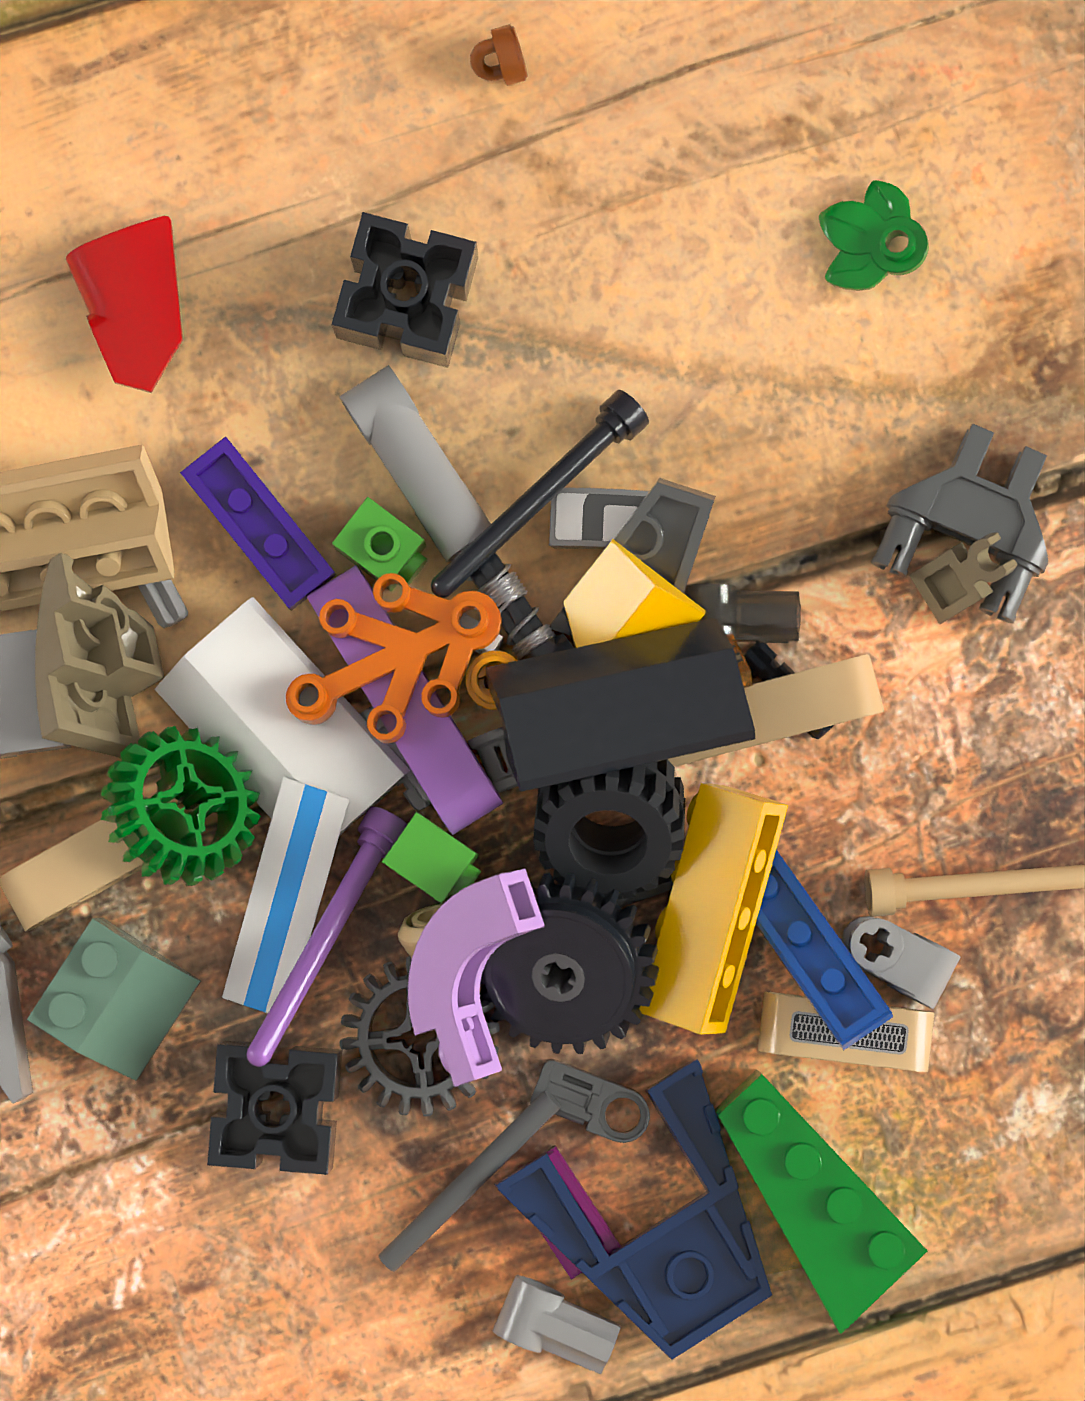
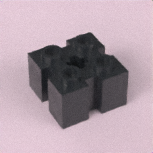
(386, 261)
(248, 1133)

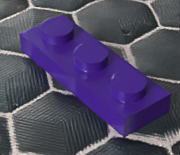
(258, 523)

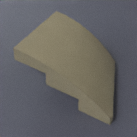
(90, 663)

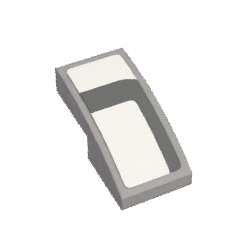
(590, 516)

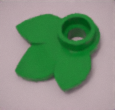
(864, 234)

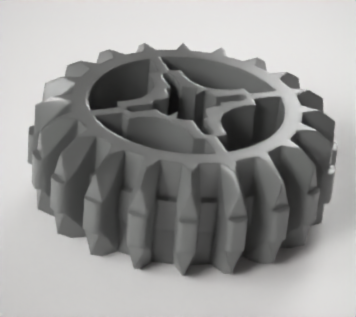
(369, 1041)

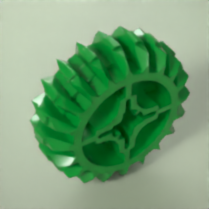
(182, 767)

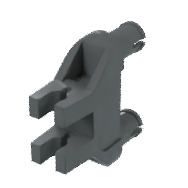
(969, 509)

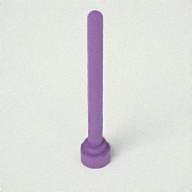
(378, 834)

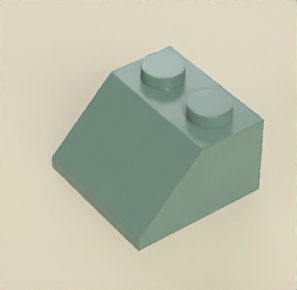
(114, 999)

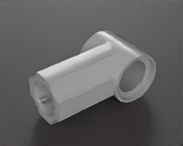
(542, 1320)

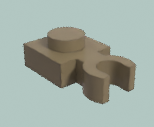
(960, 577)

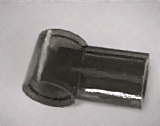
(750, 614)

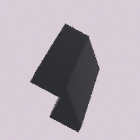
(620, 704)

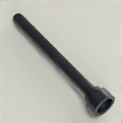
(619, 420)

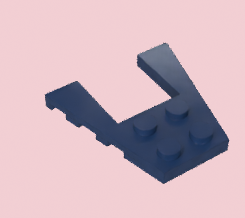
(687, 1269)

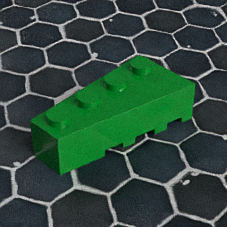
(826, 1212)

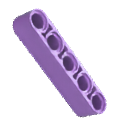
(430, 743)

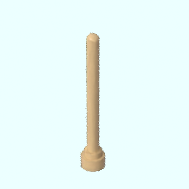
(892, 891)

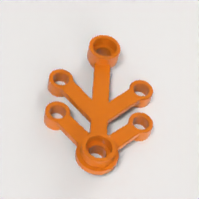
(402, 654)

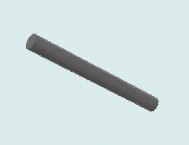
(469, 1181)

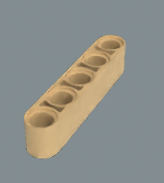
(805, 703)

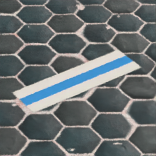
(285, 892)

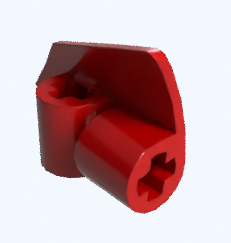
(132, 299)

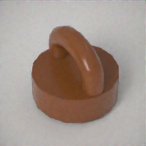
(509, 55)

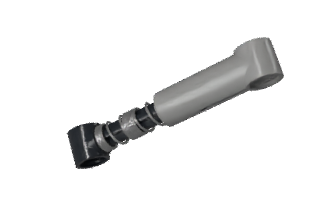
(443, 502)

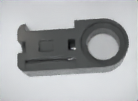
(587, 1097)

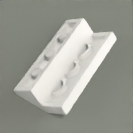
(237, 690)

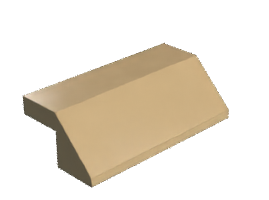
(94, 509)

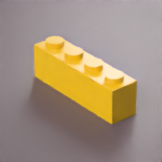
(713, 907)

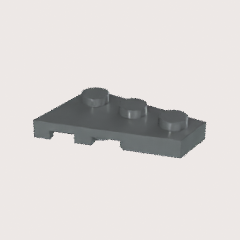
(663, 534)

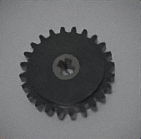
(576, 973)

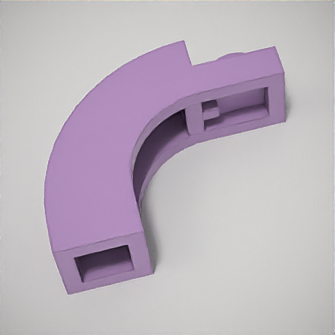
(450, 966)

